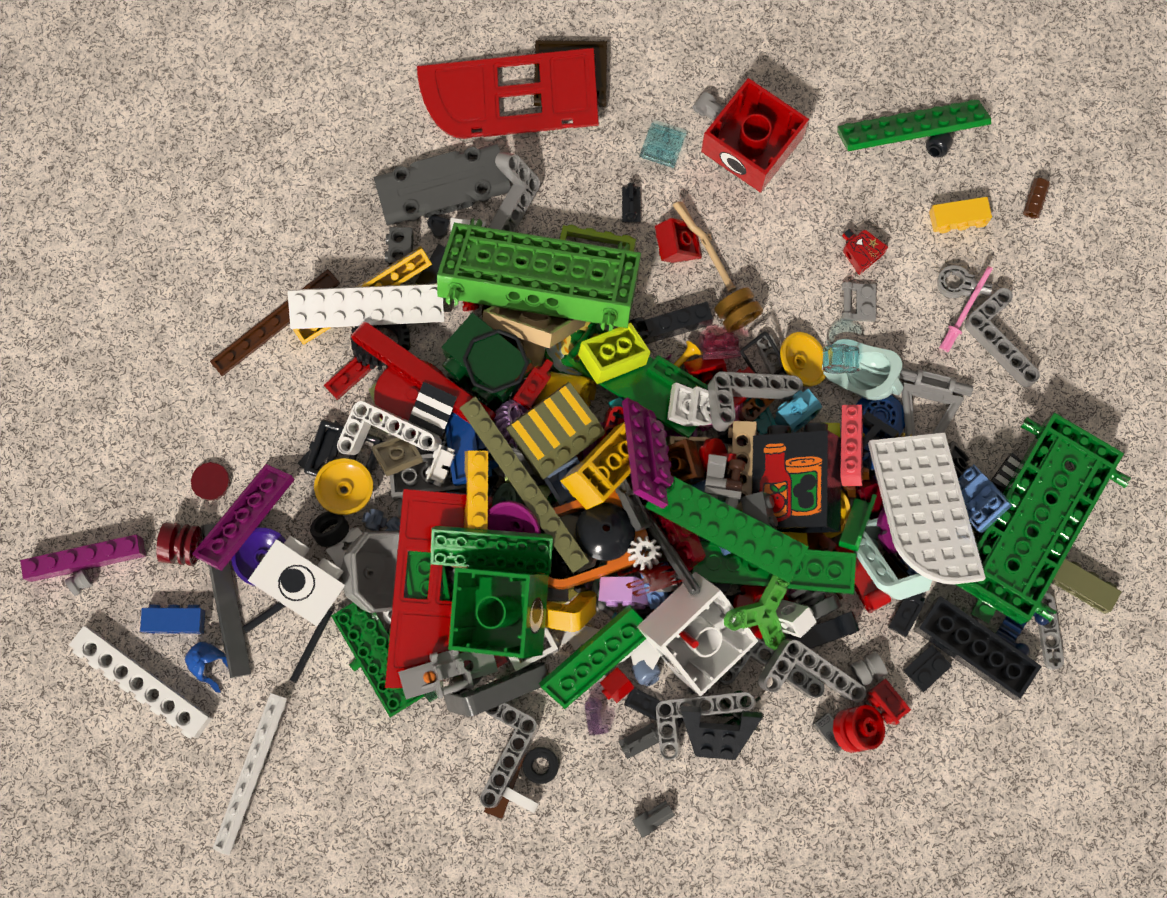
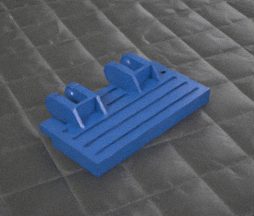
(463, 438)

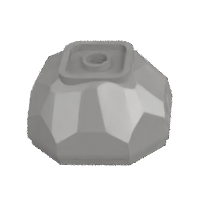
(378, 555)

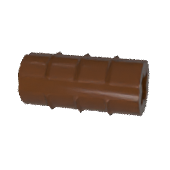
(1036, 198)

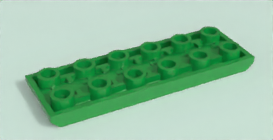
(491, 549)
(370, 645)

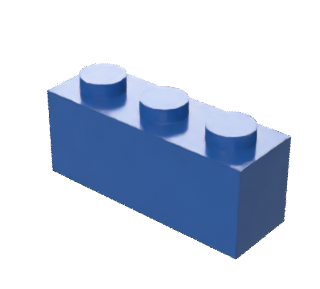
(172, 620)

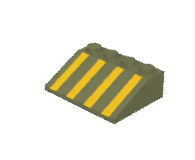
(555, 430)

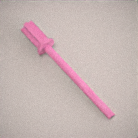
(954, 331)

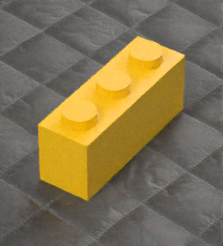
(960, 215)

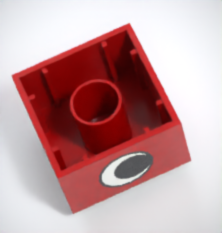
(754, 135)

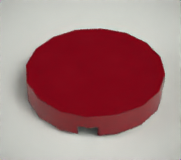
(210, 481)

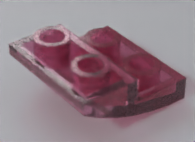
(719, 346)

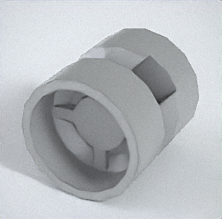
(870, 668)

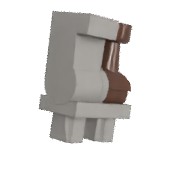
(724, 488)

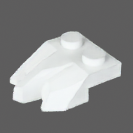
(689, 406)

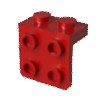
(888, 701)

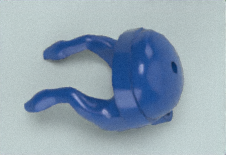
(201, 654)

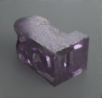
(592, 709)

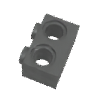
(395, 248)

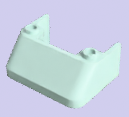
(881, 572)

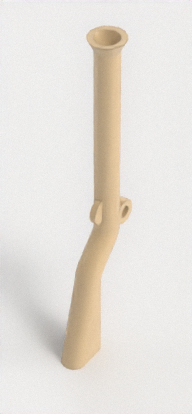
(705, 240)

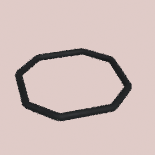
(504, 386)

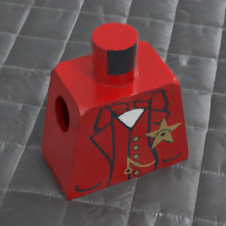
(862, 249)

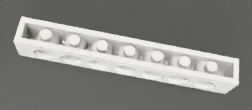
(88, 637)

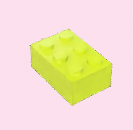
(613, 353)

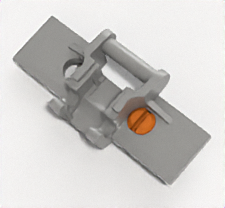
(444, 665)

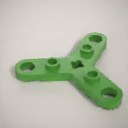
(762, 614)

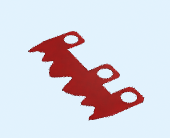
(653, 577)

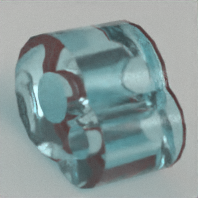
(840, 359)

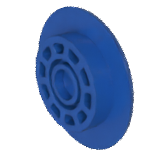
(884, 413)

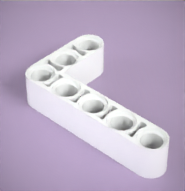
(388, 423)

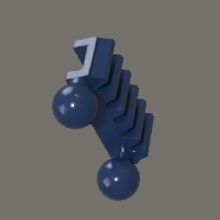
(1011, 629)

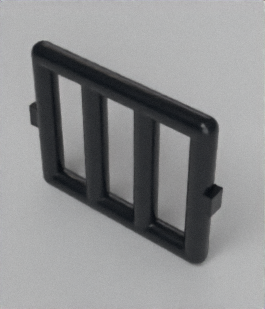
(314, 446)

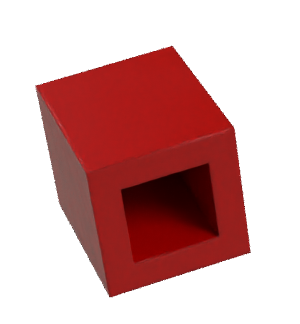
(616, 685)

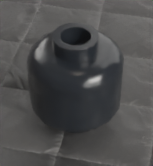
(939, 144)

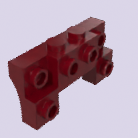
(684, 542)

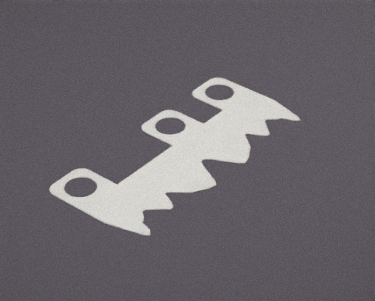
(643, 652)

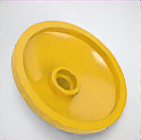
(803, 358)
(339, 475)

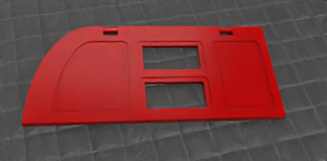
(468, 94)
(421, 624)

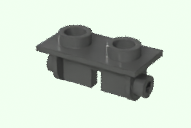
(639, 740)

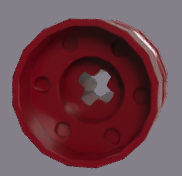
(178, 543)

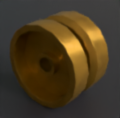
(738, 309)

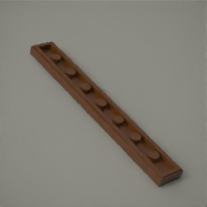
(265, 329)

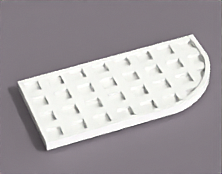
(926, 507)

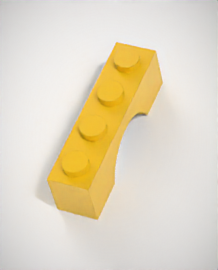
(477, 490)

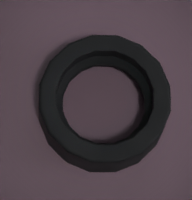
(333, 536)

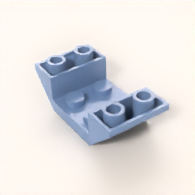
(982, 499)

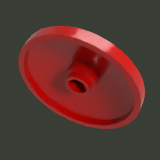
(397, 394)

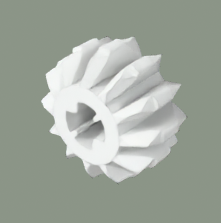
(647, 546)

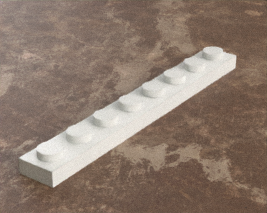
(249, 774)

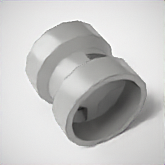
(78, 583)

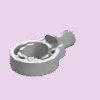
(968, 283)

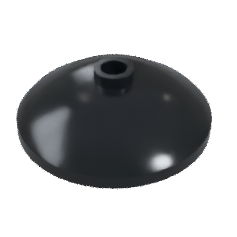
(604, 544)

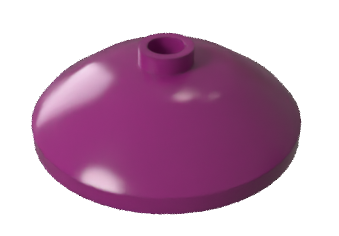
(506, 514)

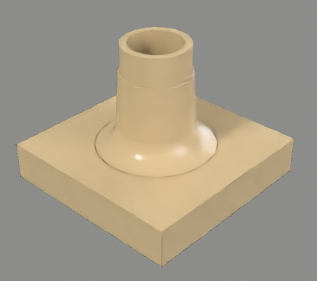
(533, 329)

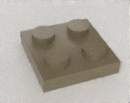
(396, 455)

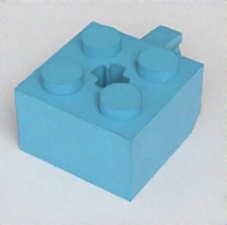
(799, 411)

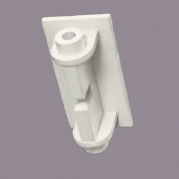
(436, 470)

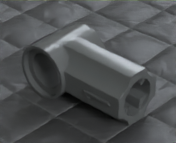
(650, 820)

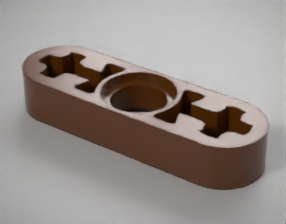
(756, 409)

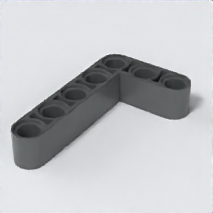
(754, 652)
(475, 701)

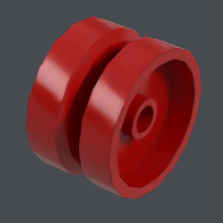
(859, 729)

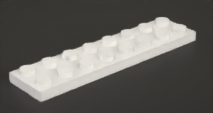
(364, 304)

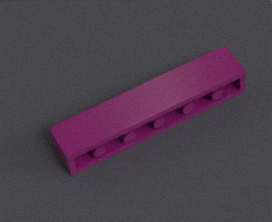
(83, 557)

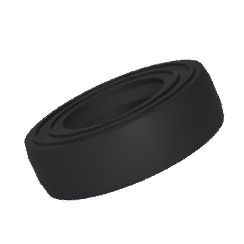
(528, 762)

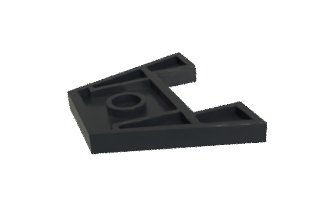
(716, 739)

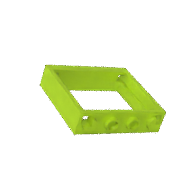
(592, 234)

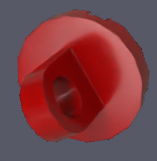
(715, 447)

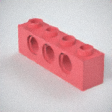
(851, 445)

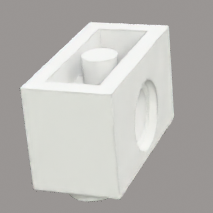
(795, 618)

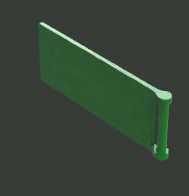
(635, 384)

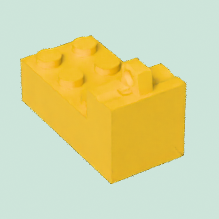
(601, 470)

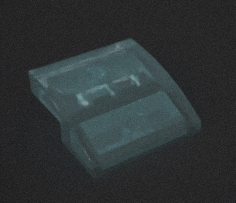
(662, 145)

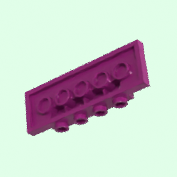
(647, 453)
(243, 517)

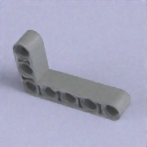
(520, 194)
(998, 339)
(784, 388)
(813, 667)
(675, 713)
(510, 750)

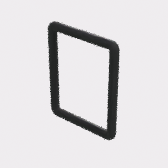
(754, 341)

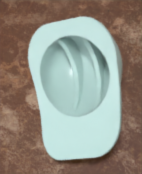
(877, 374)

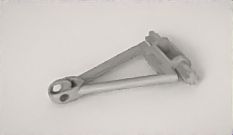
(934, 388)

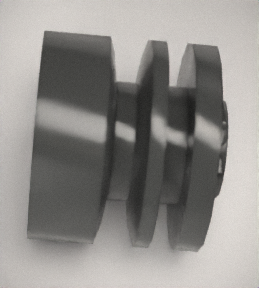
(817, 601)

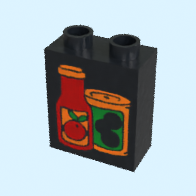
(800, 476)

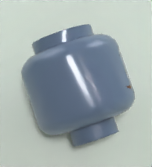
(645, 674)

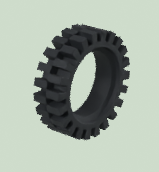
(401, 332)

